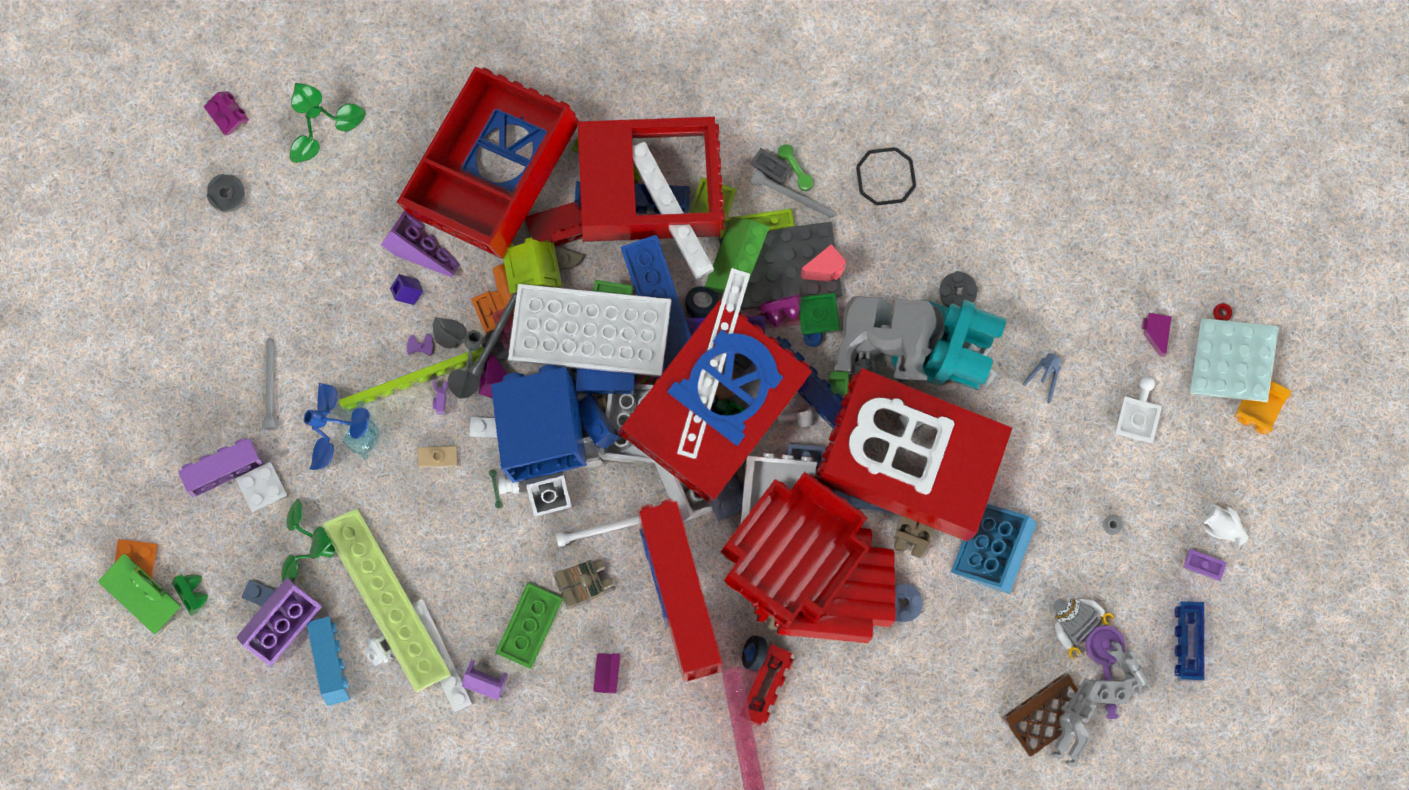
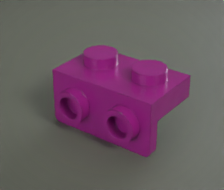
(225, 112)

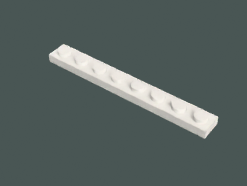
(668, 204)

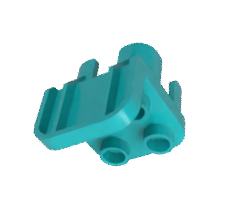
(953, 361)

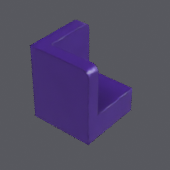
(406, 289)

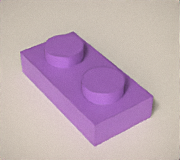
(1204, 565)

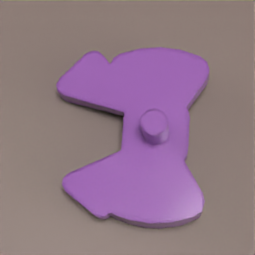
(426, 346)

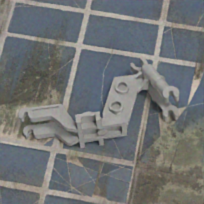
(1097, 691)

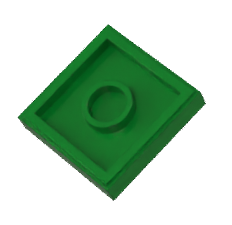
(818, 314)

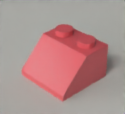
(825, 266)

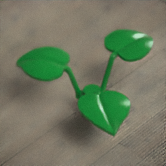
(307, 100)
(320, 545)

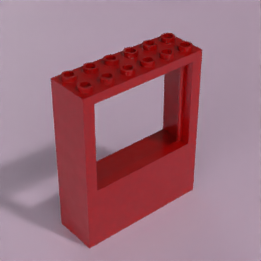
(608, 179)

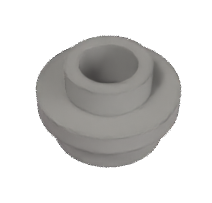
(1106, 525)

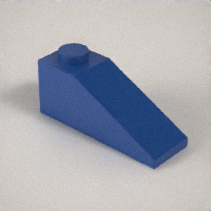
(596, 422)

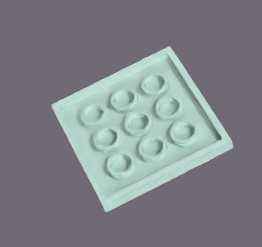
(1234, 360)

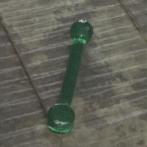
(498, 504)

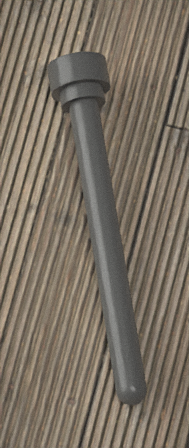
(478, 367)

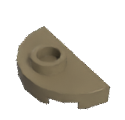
(567, 258)

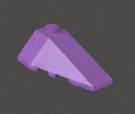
(412, 243)

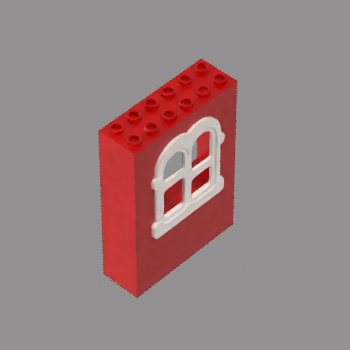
(958, 465)

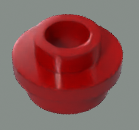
(1222, 306)

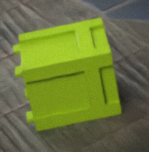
(532, 264)

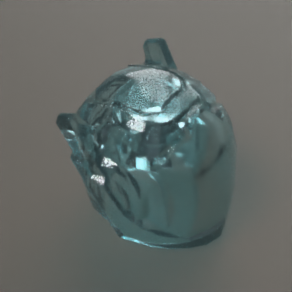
(366, 442)

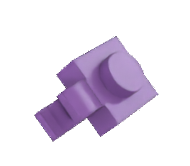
(440, 401)

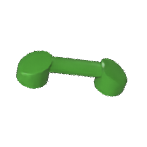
(805, 182)

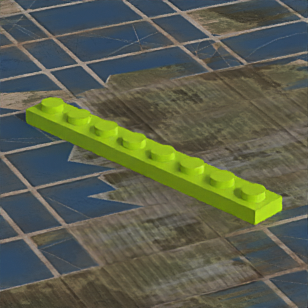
(404, 382)

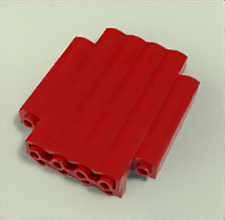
(795, 549)
(861, 603)

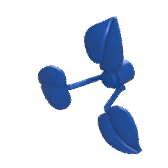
(327, 400)

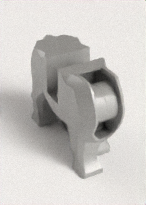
(868, 333)

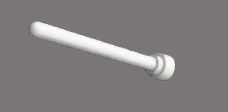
(564, 538)

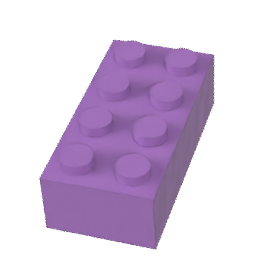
(220, 467)
(278, 622)

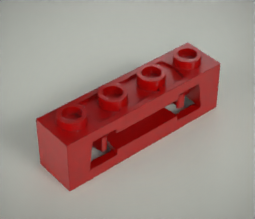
(779, 655)

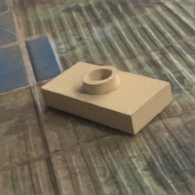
(437, 456)

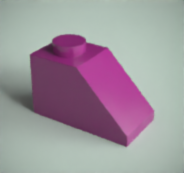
(1157, 331)
(493, 374)

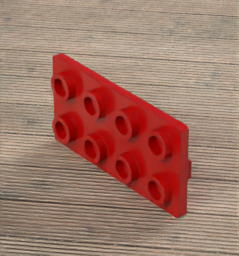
(556, 225)

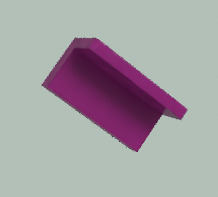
(606, 673)

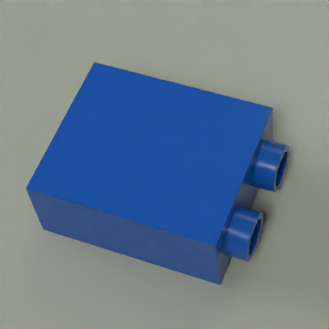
(538, 423)

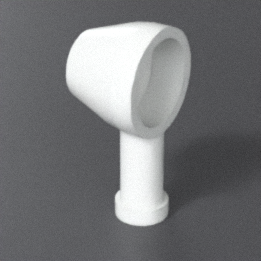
(804, 418)

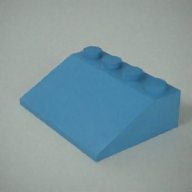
(996, 549)

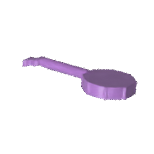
(1096, 647)

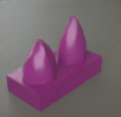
(773, 308)

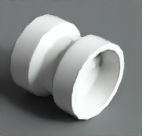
(506, 485)

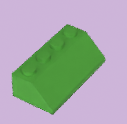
(737, 251)

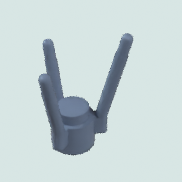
(1050, 365)

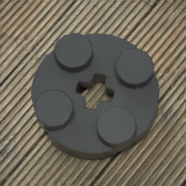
(225, 203)
(958, 280)

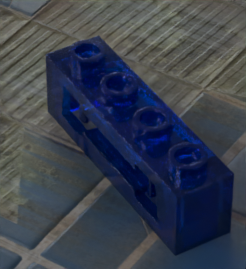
(1181, 649)

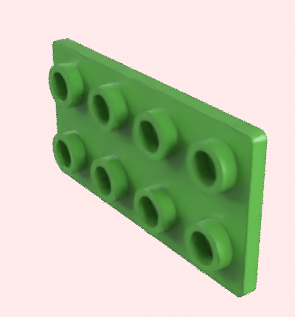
(139, 593)

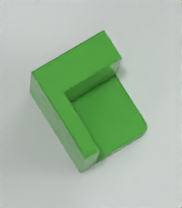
(839, 382)

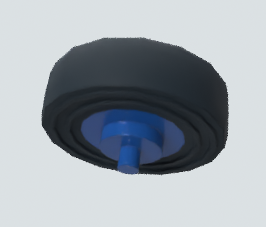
(754, 653)

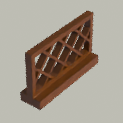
(1034, 703)

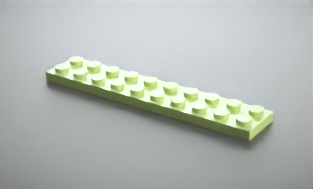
(386, 600)

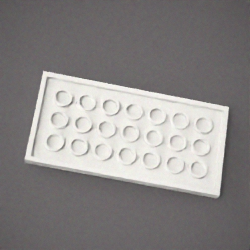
(590, 330)

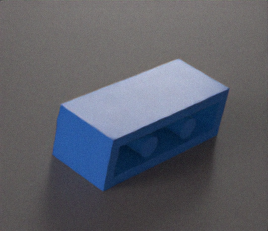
(605, 382)

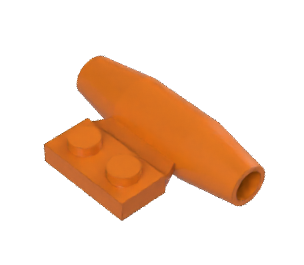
(493, 301)

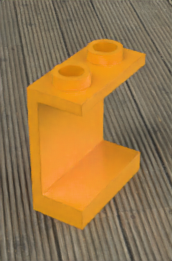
(1263, 414)

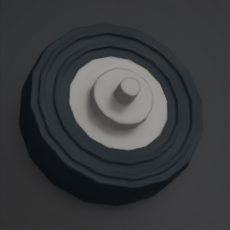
(701, 301)

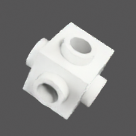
(379, 651)

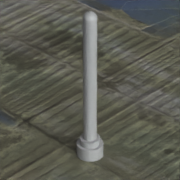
(759, 178)
(269, 421)

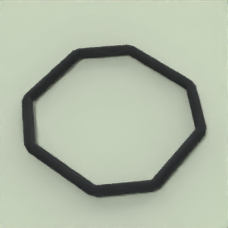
(889, 201)

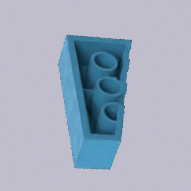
(327, 661)

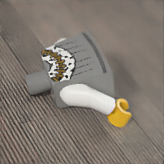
(1077, 620)

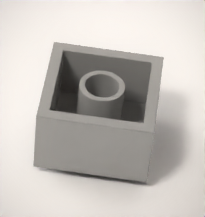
(548, 493)

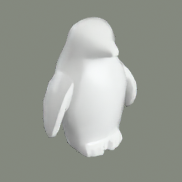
(1224, 524)

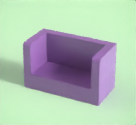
(483, 683)

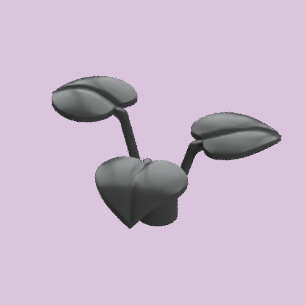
(447, 334)

